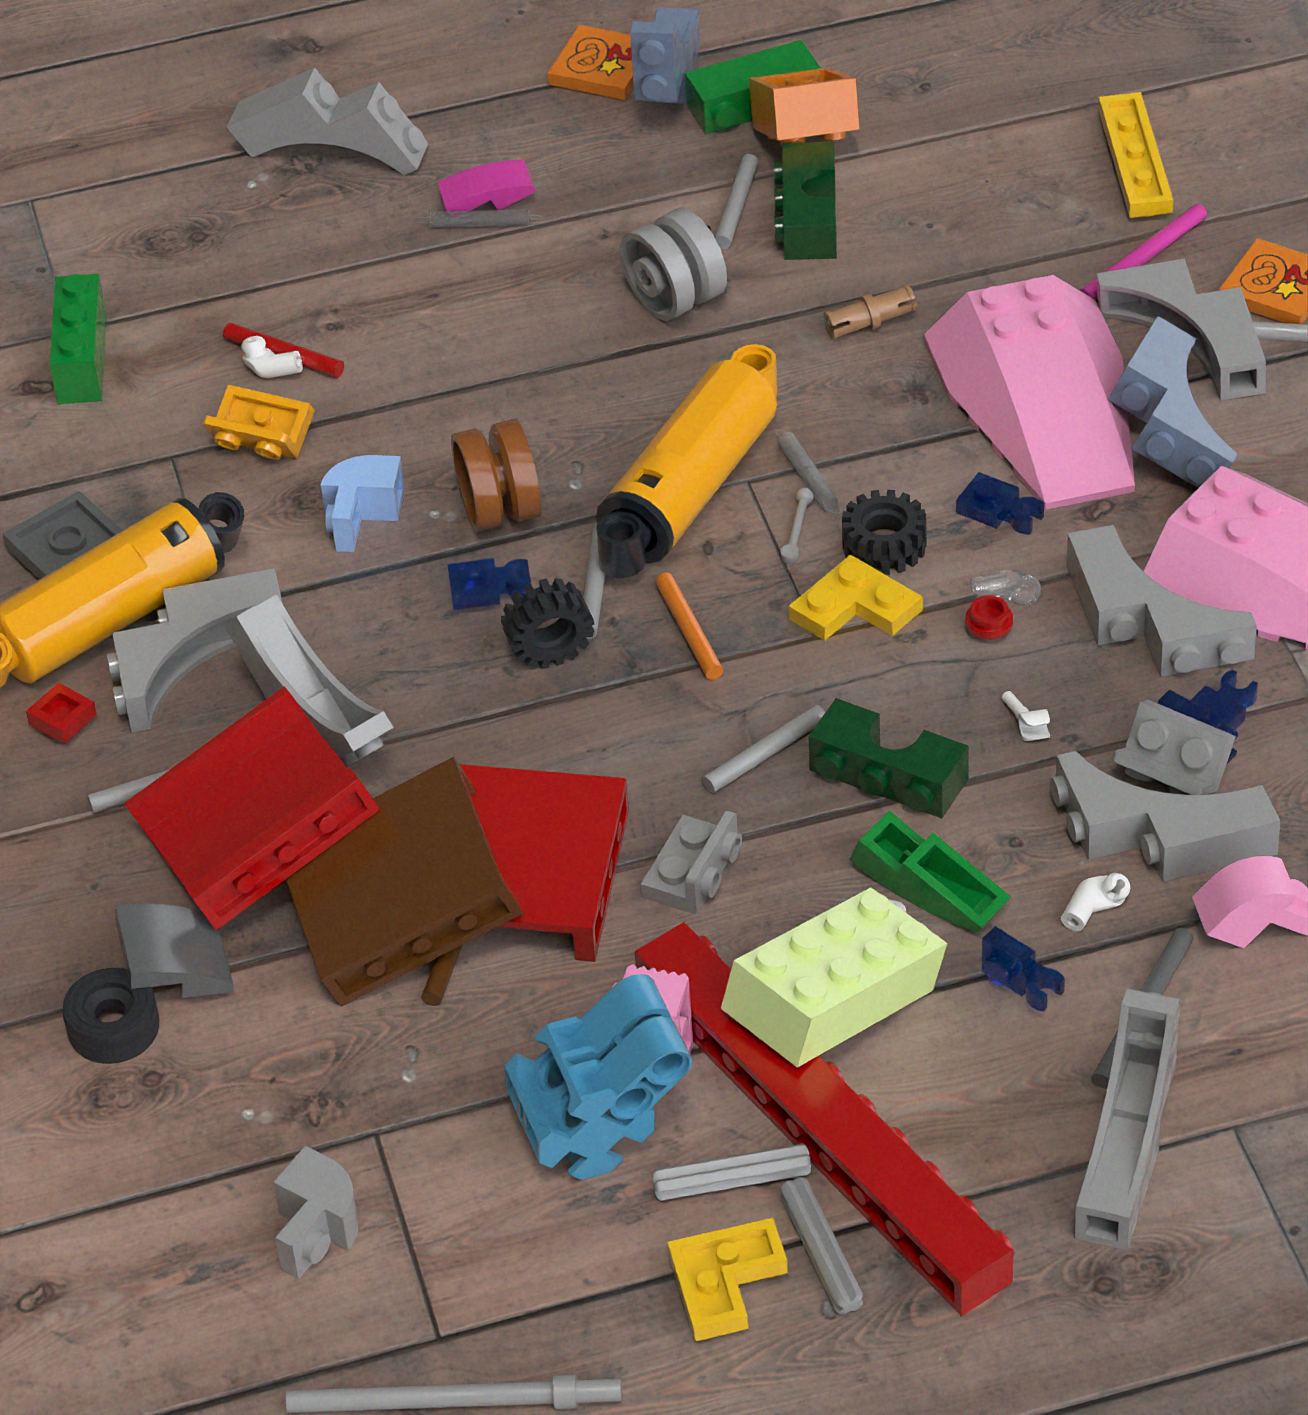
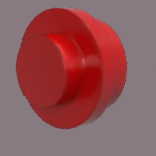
(989, 617)

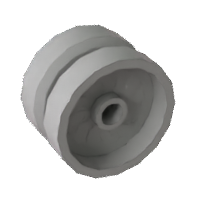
(673, 264)

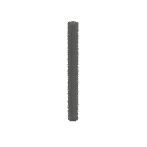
(1157, 983)

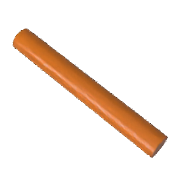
(689, 626)

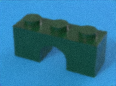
(806, 201)
(919, 776)

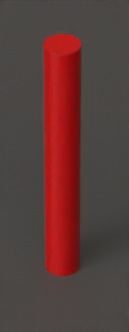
(310, 359)

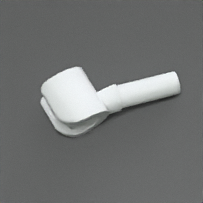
(1031, 723)

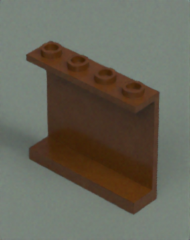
(402, 886)

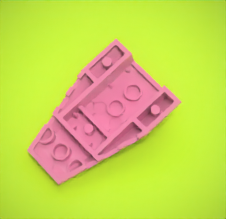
(1037, 379)
(1239, 551)

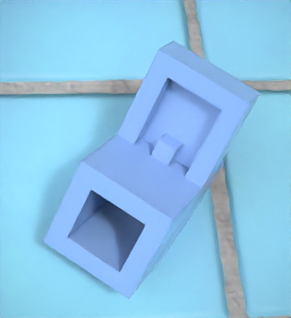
(358, 491)

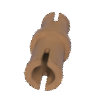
(870, 311)

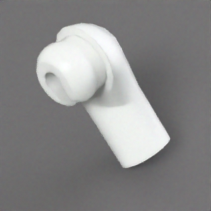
(266, 363)
(1093, 896)

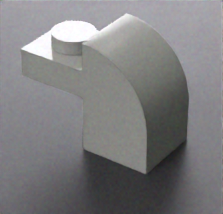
(320, 1207)

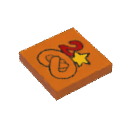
(595, 63)
(1273, 282)

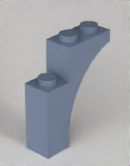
(664, 53)
(1159, 394)

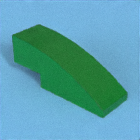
(928, 874)

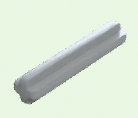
(731, 1172)
(821, 1246)

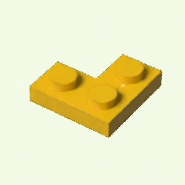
(855, 590)
(713, 1266)

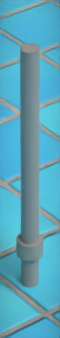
(563, 1392)

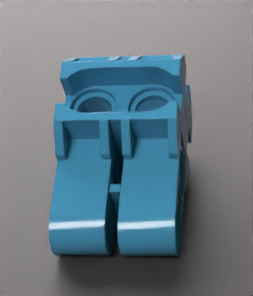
(610, 1060)

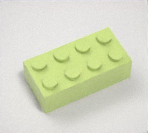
(833, 976)

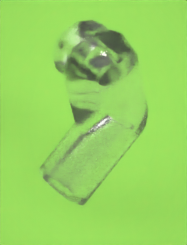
(1008, 584)

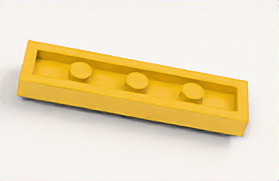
(1135, 155)

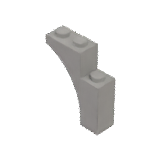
(311, 112)
(1216, 319)
(1130, 605)
(188, 633)
(282, 658)
(1174, 830)
(1129, 1120)

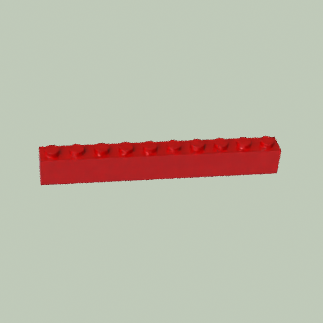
(844, 1137)

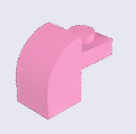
(1248, 898)

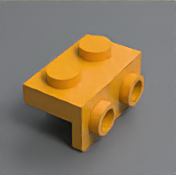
(260, 422)

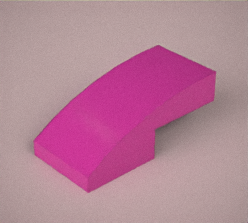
(498, 181)

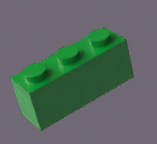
(721, 92)
(78, 339)

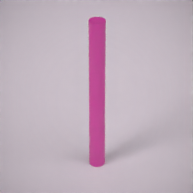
(1154, 244)

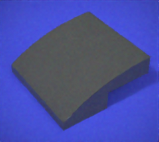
(172, 947)

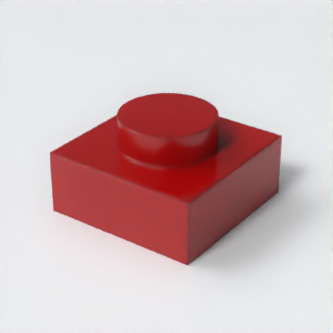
(61, 713)

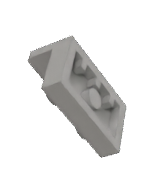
(1175, 750)
(692, 862)

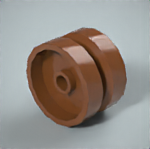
(496, 475)

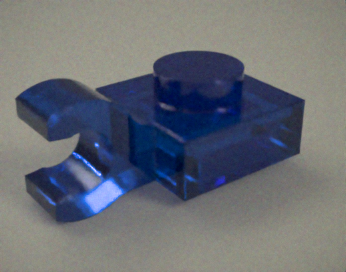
(1015, 966)

